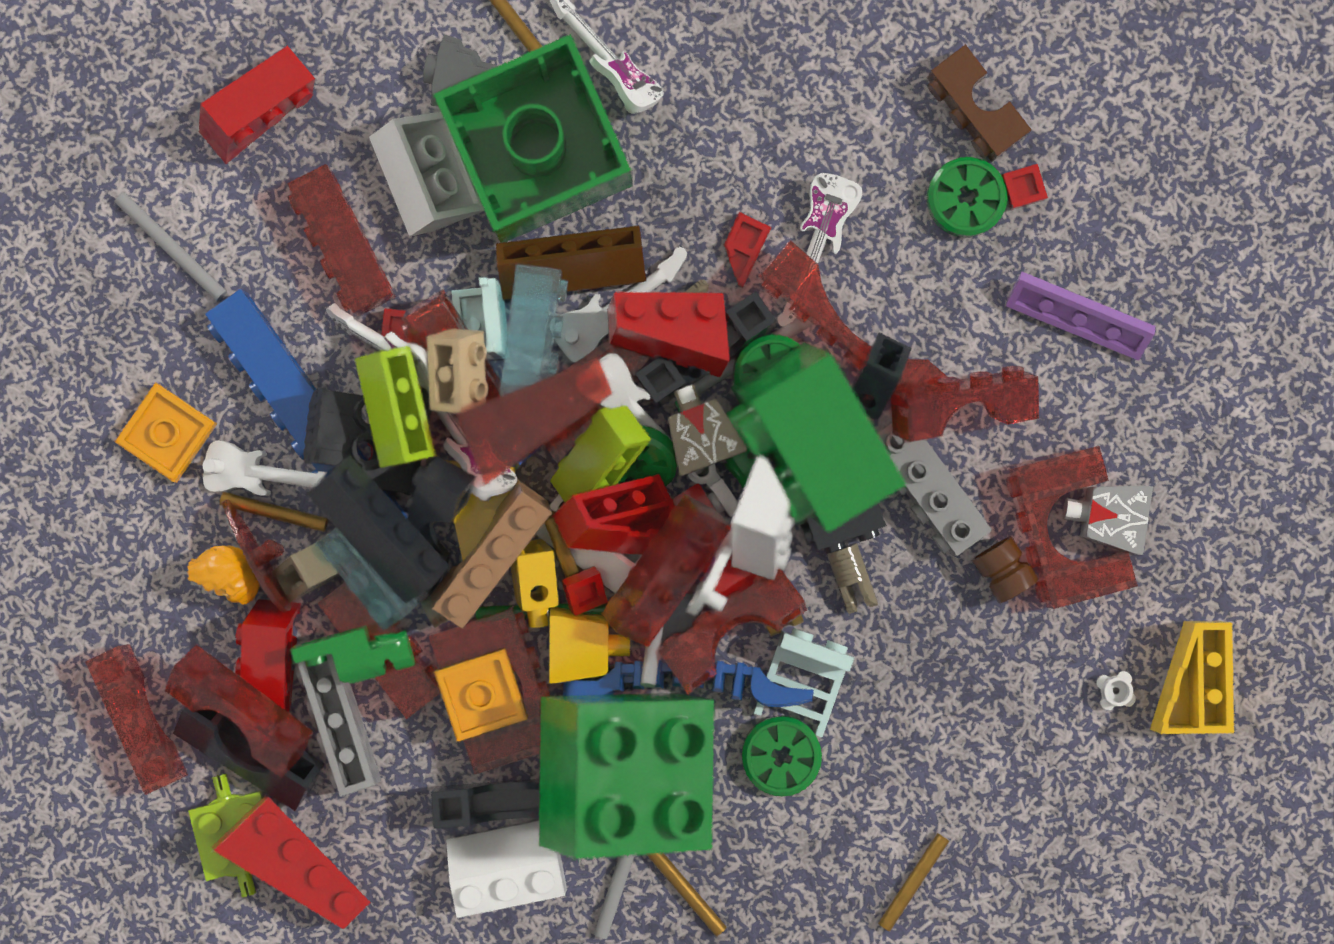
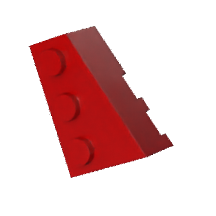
(254, 103)
(616, 516)
(266, 651)

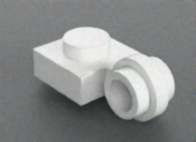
(721, 495)

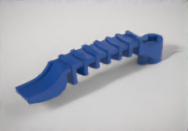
(762, 688)

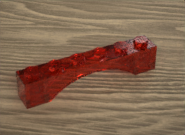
(799, 282)

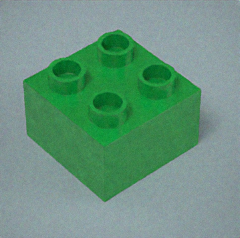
(535, 139)
(816, 435)
(626, 774)

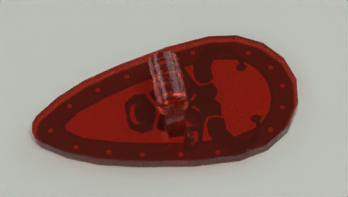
(258, 556)

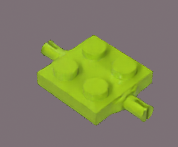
(212, 822)

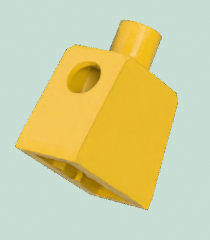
(534, 568)
(581, 645)

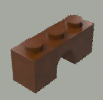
(992, 130)

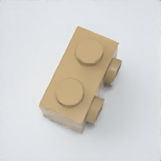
(456, 370)

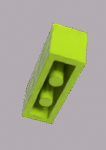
(394, 406)
(601, 453)

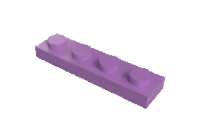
(1080, 316)

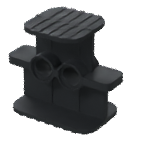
(337, 429)

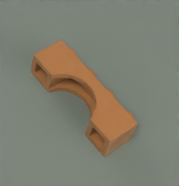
(506, 537)

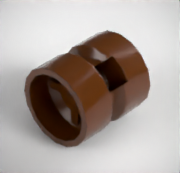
(1003, 566)

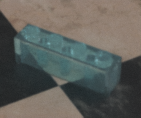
(533, 327)

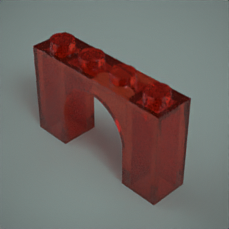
(1060, 578)
(483, 636)

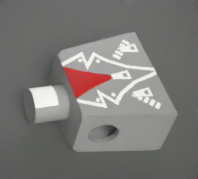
(1113, 516)

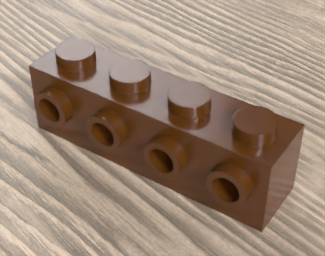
(584, 258)

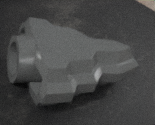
(452, 65)

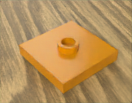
(166, 432)
(481, 694)

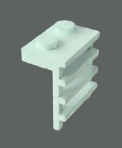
(484, 311)
(823, 660)

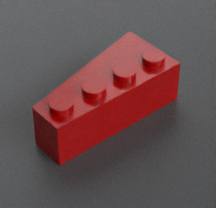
(285, 858)

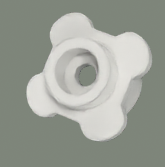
(1123, 683)

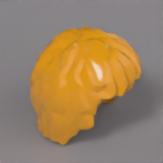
(226, 573)

